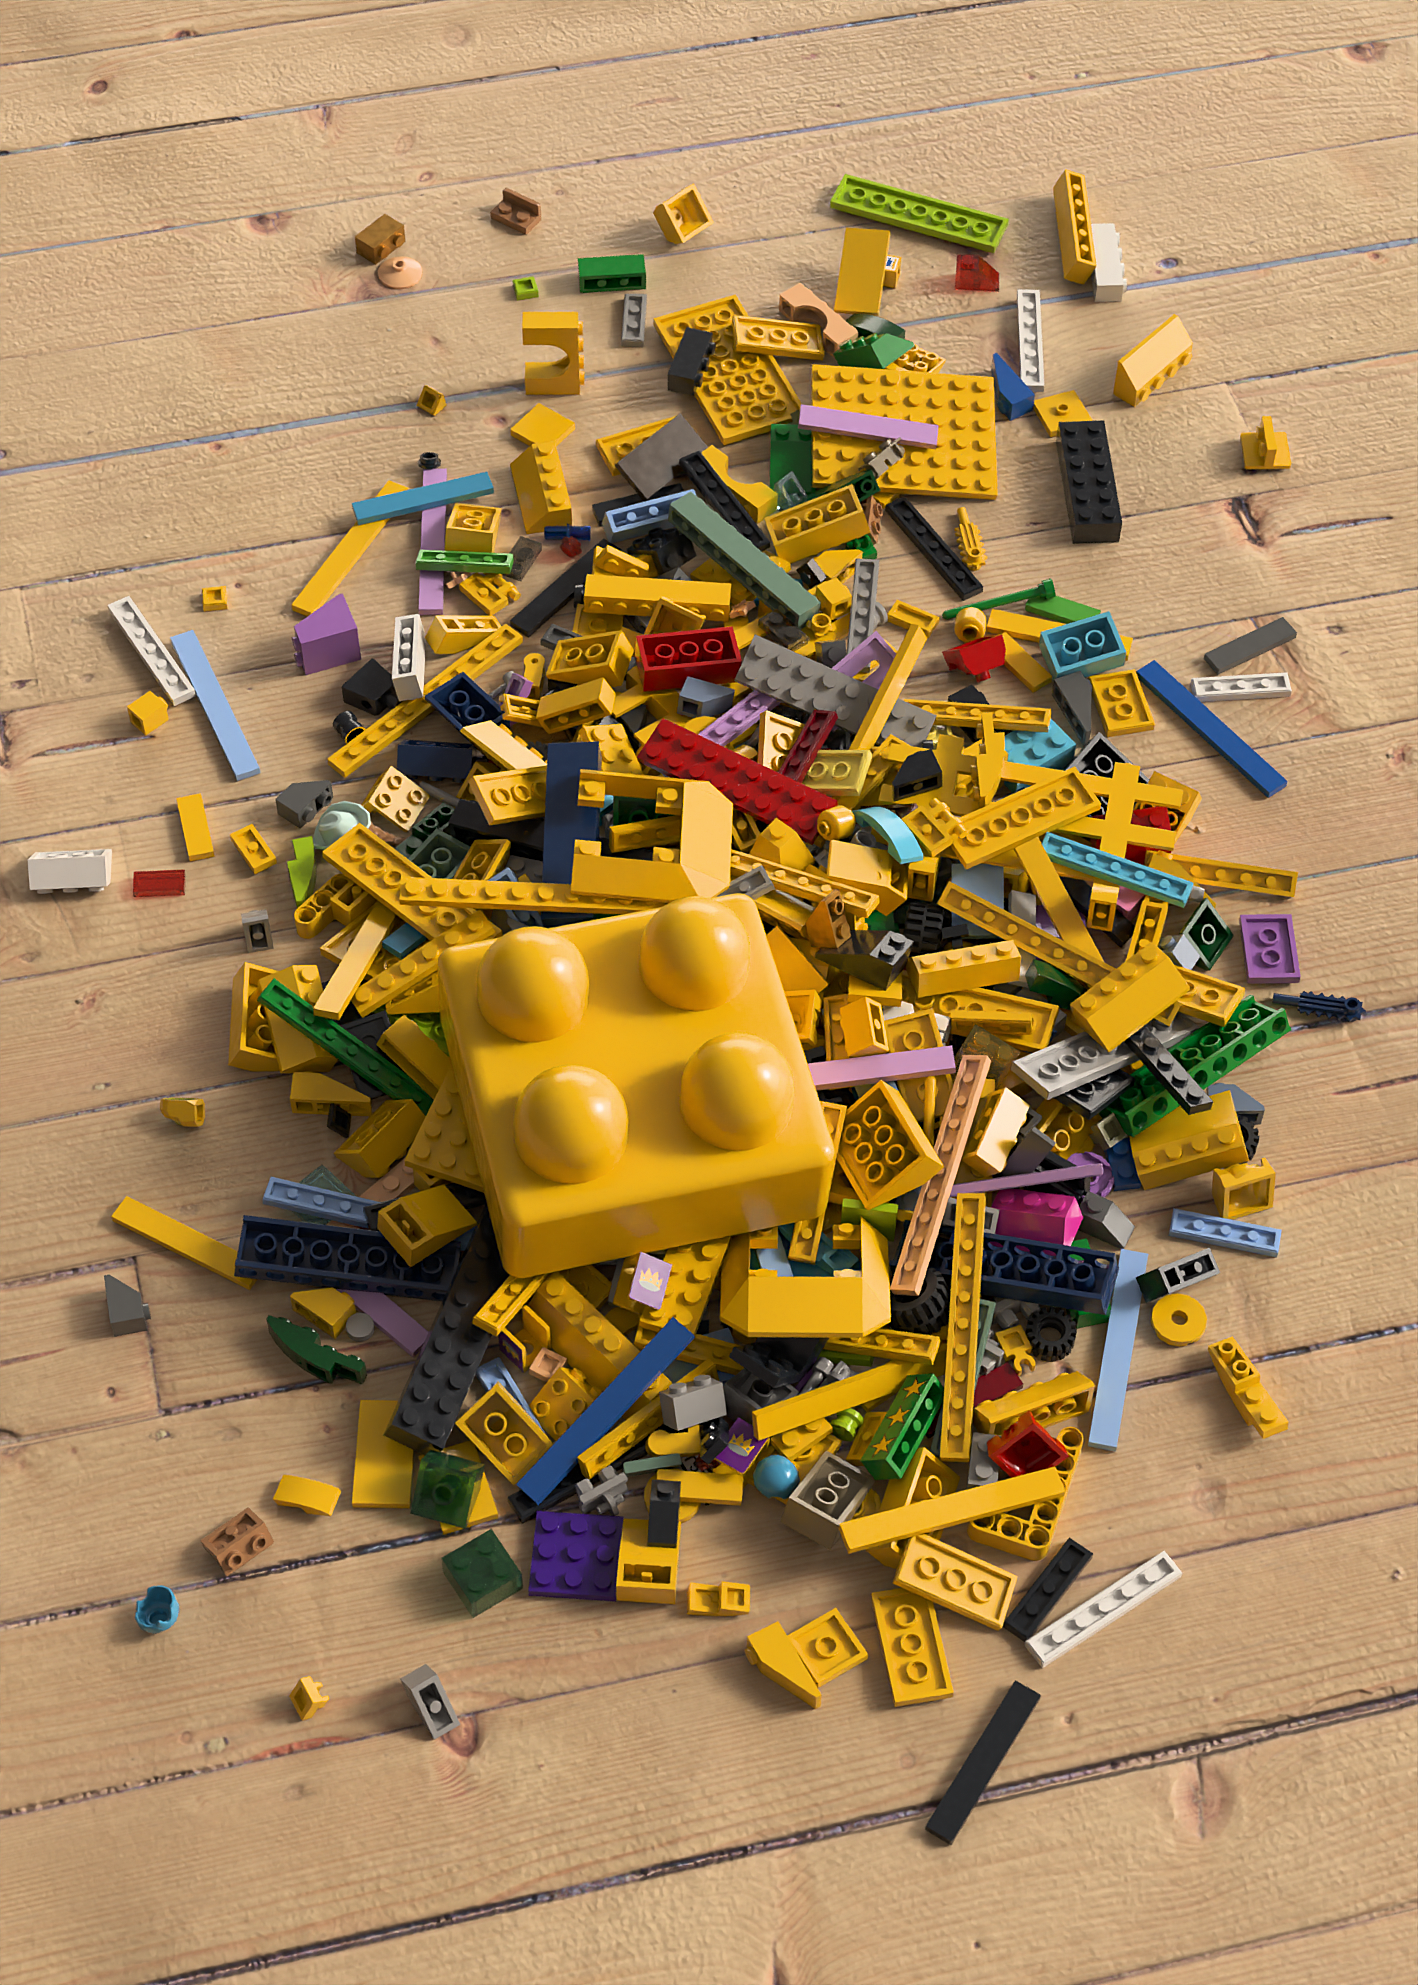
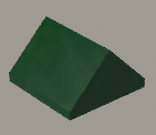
(1207, 934)

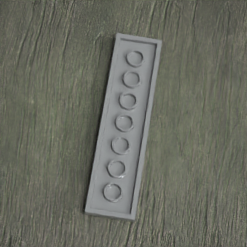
(814, 686)
(1084, 1060)

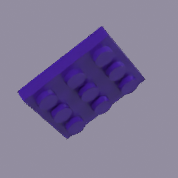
(575, 1556)

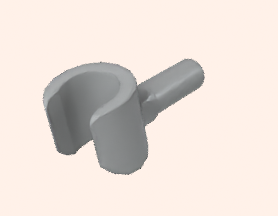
(506, 678)

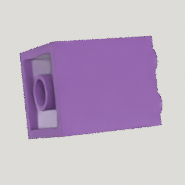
(326, 638)

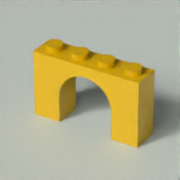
(561, 331)

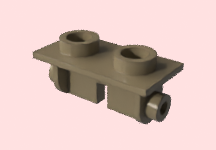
(888, 451)

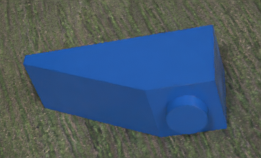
(1011, 393)

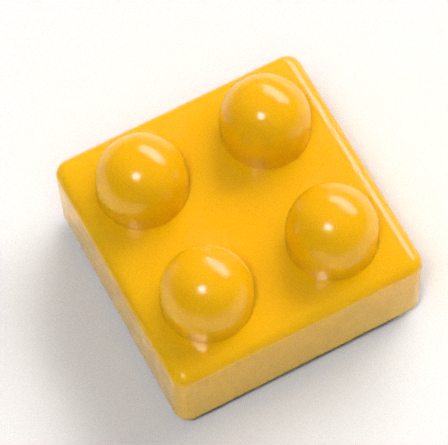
(633, 1084)

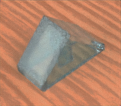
(789, 492)

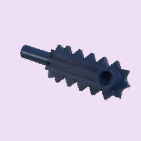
(1308, 1003)

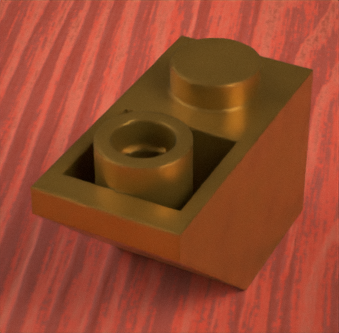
(828, 923)

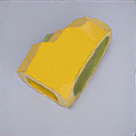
(184, 1111)

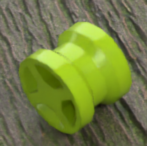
(846, 1424)

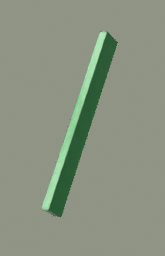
(343, 1045)

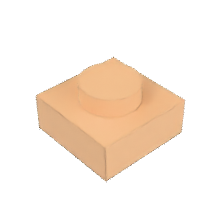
(546, 1364)

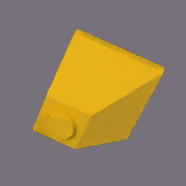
(782, 846)

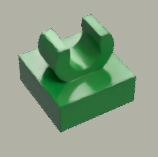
(865, 545)

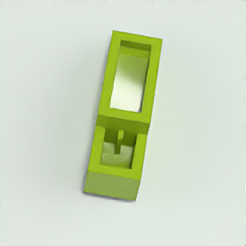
(303, 869)

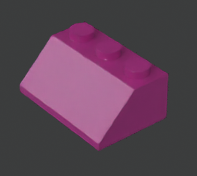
(1037, 1217)

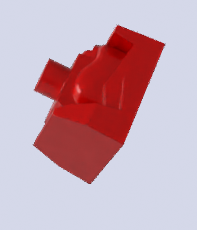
(977, 656)
(1025, 1448)

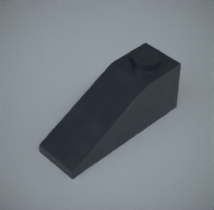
(1177, 1275)

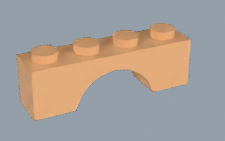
(803, 306)

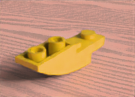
(988, 762)
(1245, 1389)

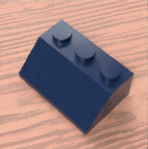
(465, 703)
(435, 759)

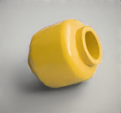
(970, 624)
(836, 823)

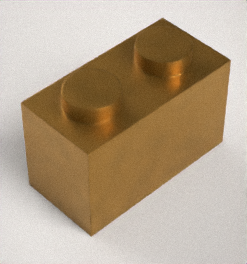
(380, 239)

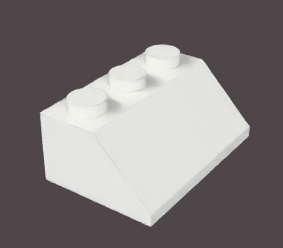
(70, 870)

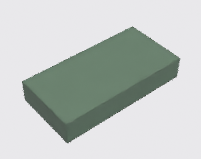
(651, 1465)

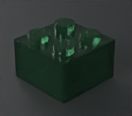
(482, 1573)

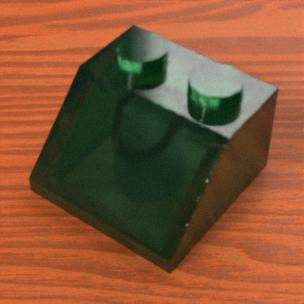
(447, 1488)

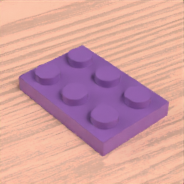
(1269, 948)

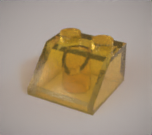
(984, 1043)

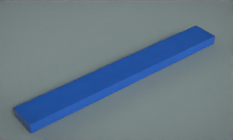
(1211, 729)
(605, 1410)

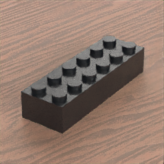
(1088, 482)

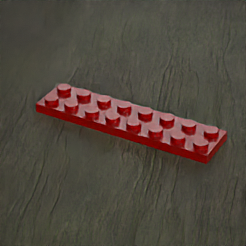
(744, 782)

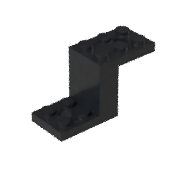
(779, 1359)

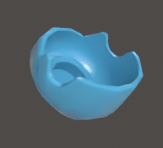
(776, 1477)
(157, 1610)

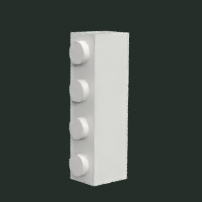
(1109, 273)
(409, 657)

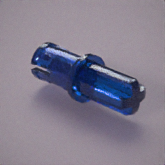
(560, 532)

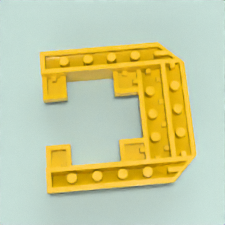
(694, 869)
(827, 1307)

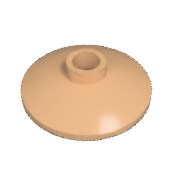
(400, 272)

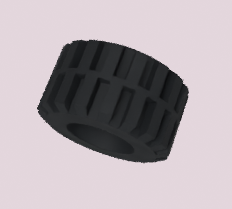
(924, 928)
(924, 1312)

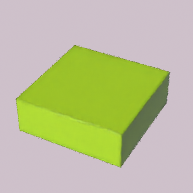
(525, 288)

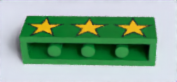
(903, 1427)

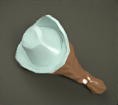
(340, 819)

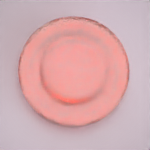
(571, 547)

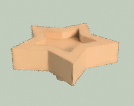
(456, 579)
(741, 609)

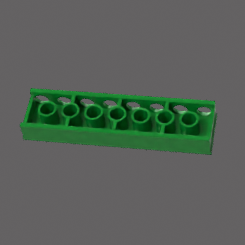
(1206, 1058)

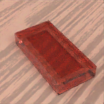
(159, 883)

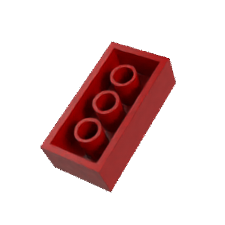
(671, 657)

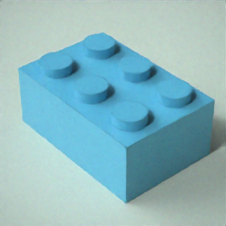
(1083, 646)
(1039, 749)

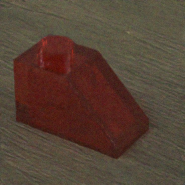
(975, 274)

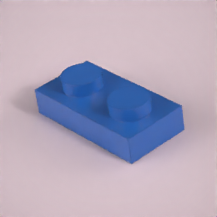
(1123, 1166)

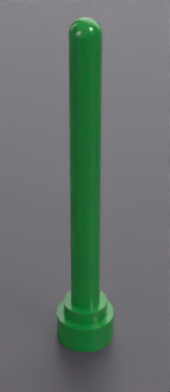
(1044, 589)

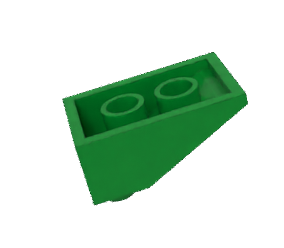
(791, 452)

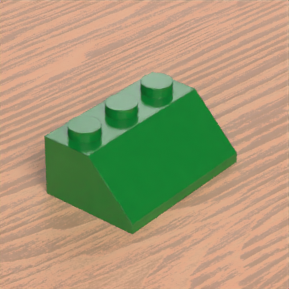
(872, 352)

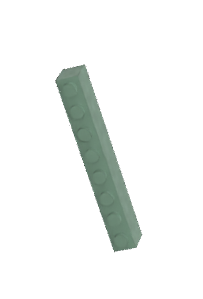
(742, 559)

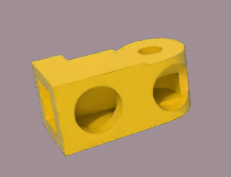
(535, 672)
(685, 1444)

